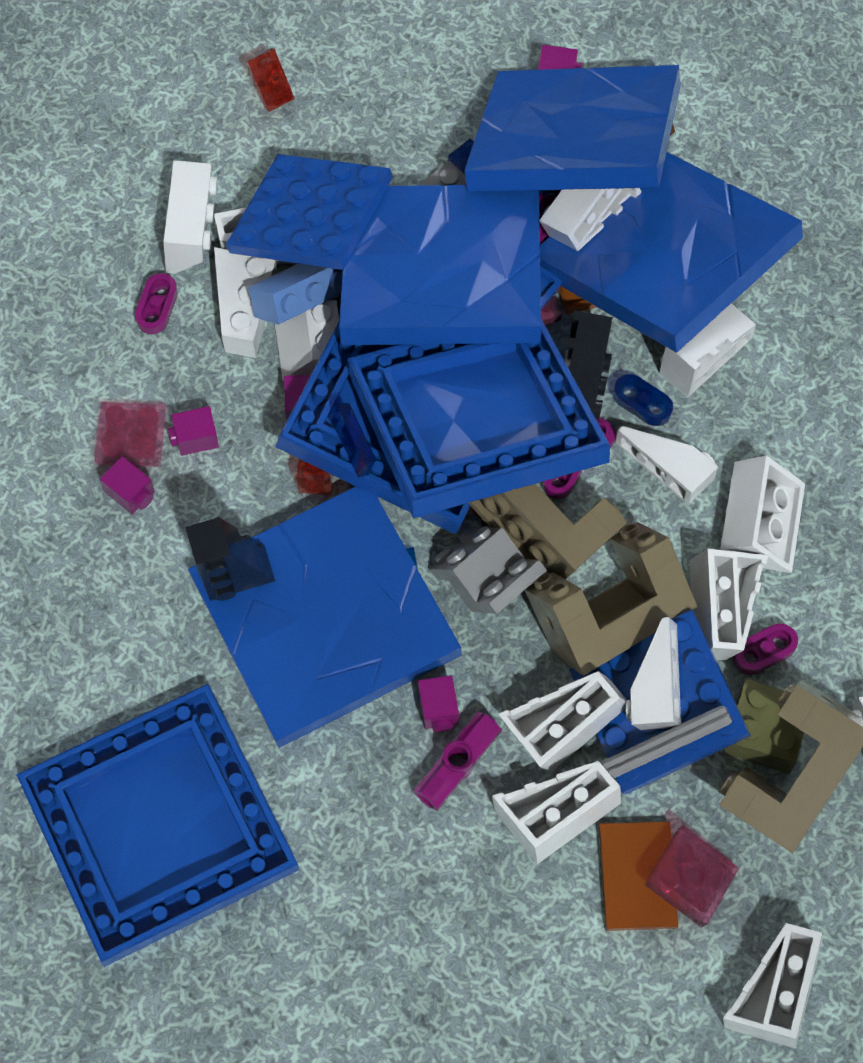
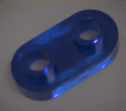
(645, 398)

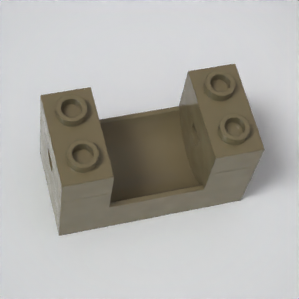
(545, 532)
(620, 617)
(789, 816)

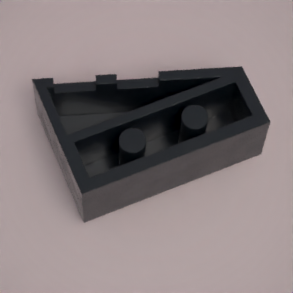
(588, 357)
(227, 559)

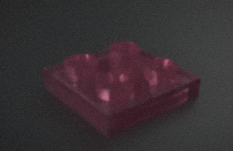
(131, 432)
(691, 876)

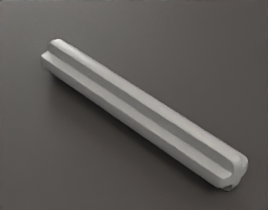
(667, 741)

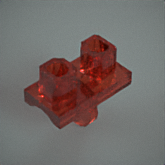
(270, 79)

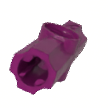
(443, 776)

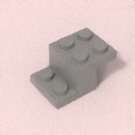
(486, 569)

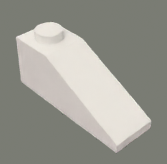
(673, 463)
(657, 686)

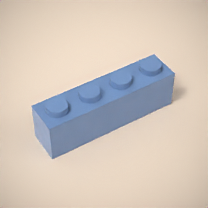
(294, 292)

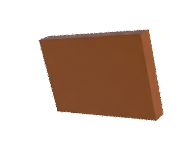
(627, 860)

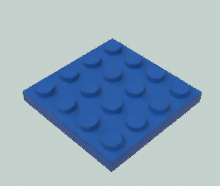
(310, 211)
(701, 690)

